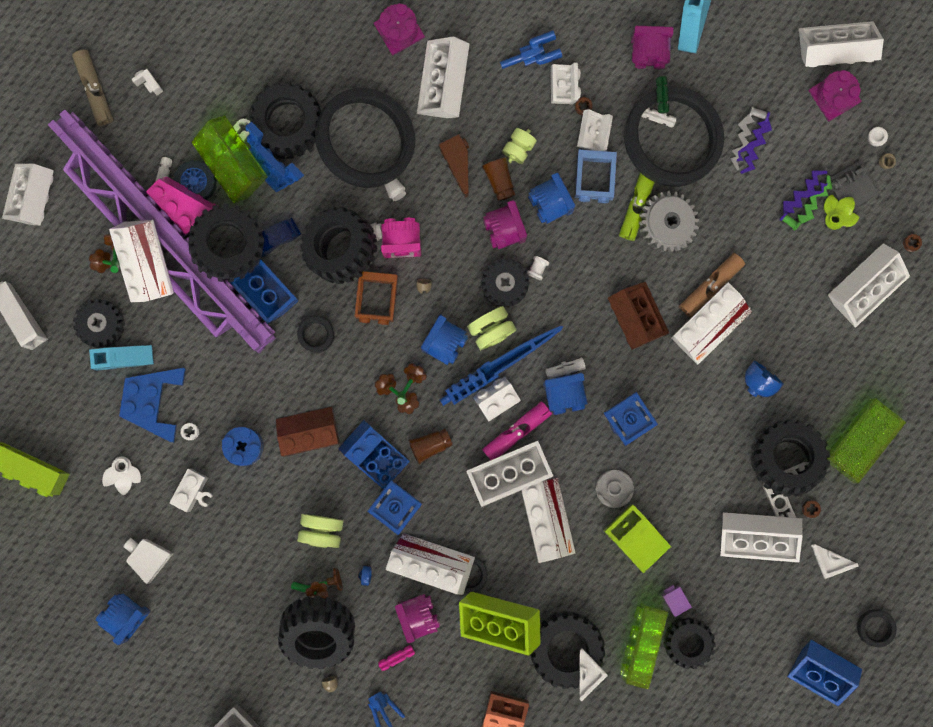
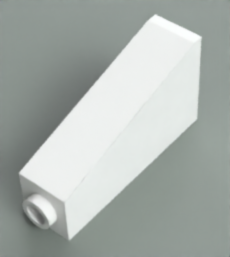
(19, 318)

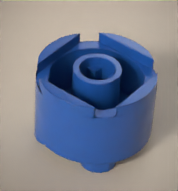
(252, 451)

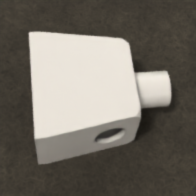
(146, 558)

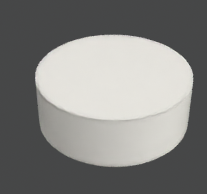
(877, 136)

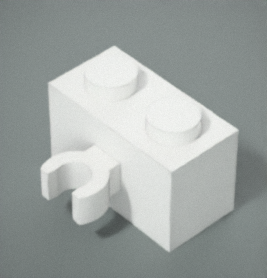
(190, 491)

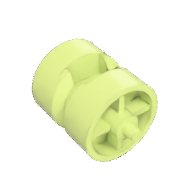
(521, 142)

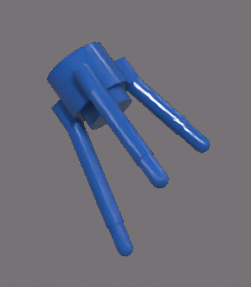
(378, 702)

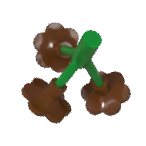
(101, 260)
(406, 401)
(319, 589)

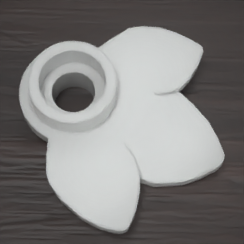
(121, 478)

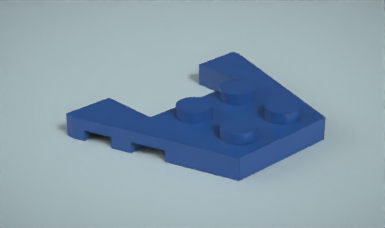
(277, 173)
(142, 401)

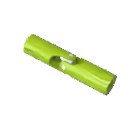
(631, 221)

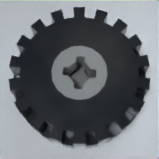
(513, 275)
(108, 324)

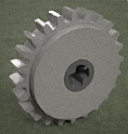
(656, 225)

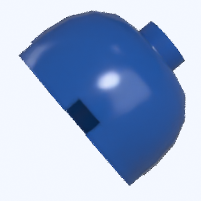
(761, 381)

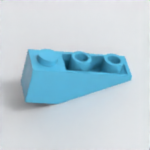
(692, 24)
(121, 357)

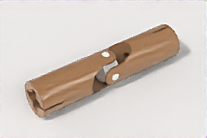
(721, 275)

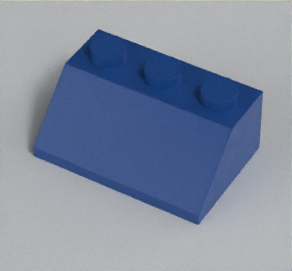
(265, 293)
(825, 673)

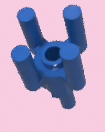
(535, 52)

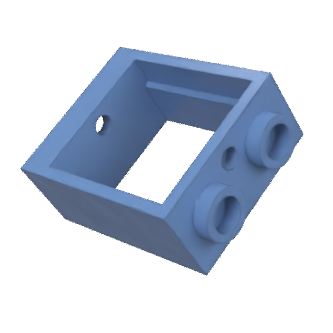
(595, 156)

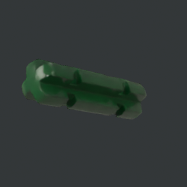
(662, 94)

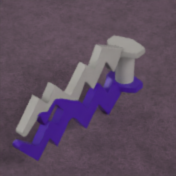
(746, 146)

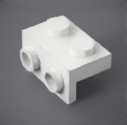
(565, 83)
(594, 131)
(496, 398)

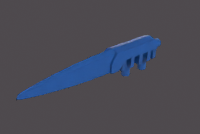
(490, 371)

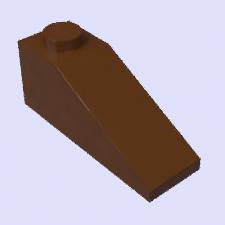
(456, 156)

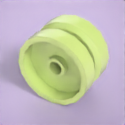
(491, 328)
(320, 531)

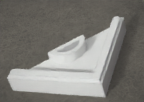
(831, 563)
(590, 674)

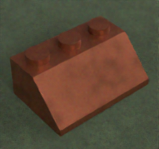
(638, 315)
(307, 431)

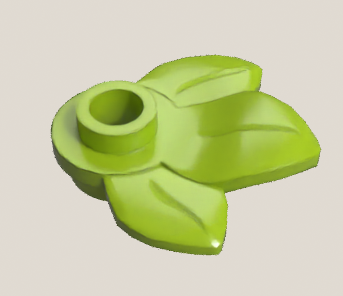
(842, 210)

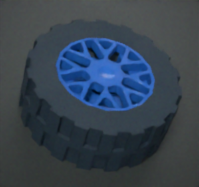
(197, 178)

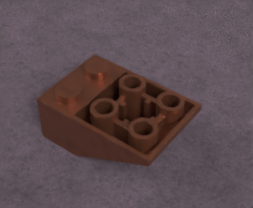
(505, 711)

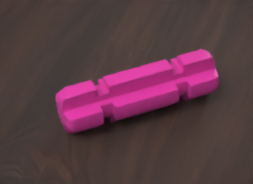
(396, 658)

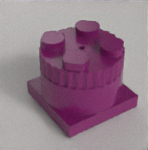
(398, 28)
(651, 46)
(836, 94)
(505, 226)
(417, 617)

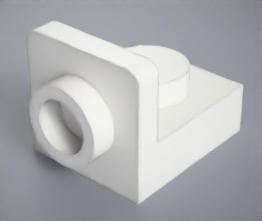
(151, 84)

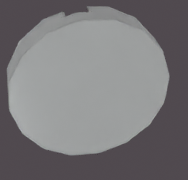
(613, 483)

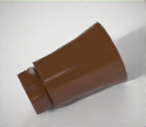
(500, 178)
(430, 445)

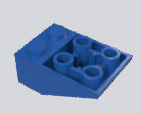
(373, 454)

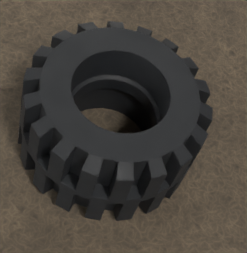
(706, 643)

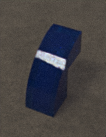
(279, 234)

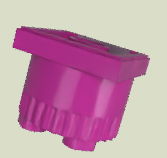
(400, 238)

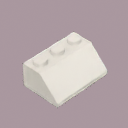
(28, 194)

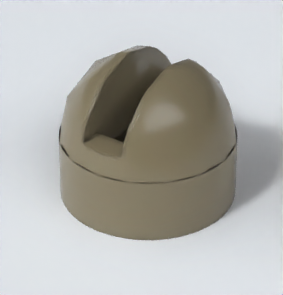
(890, 161)
(424, 285)
(330, 685)

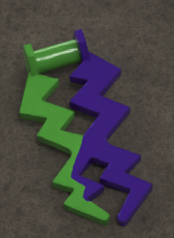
(811, 194)

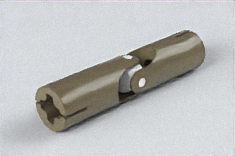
(91, 85)

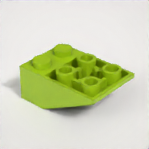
(637, 538)

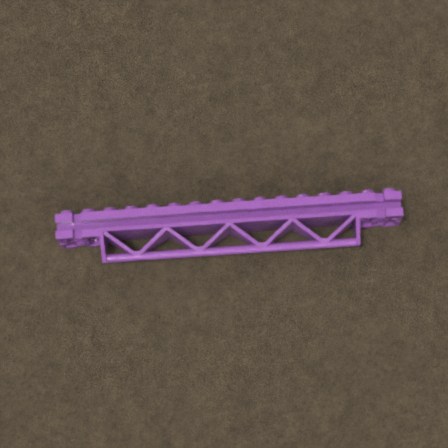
(93, 153)

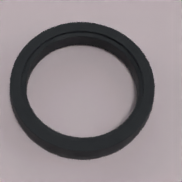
(387, 105)
(646, 166)

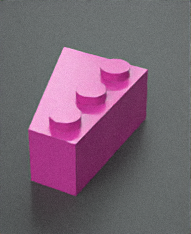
(178, 202)

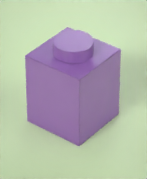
(675, 600)

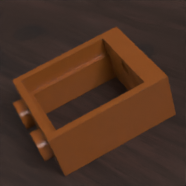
(377, 278)

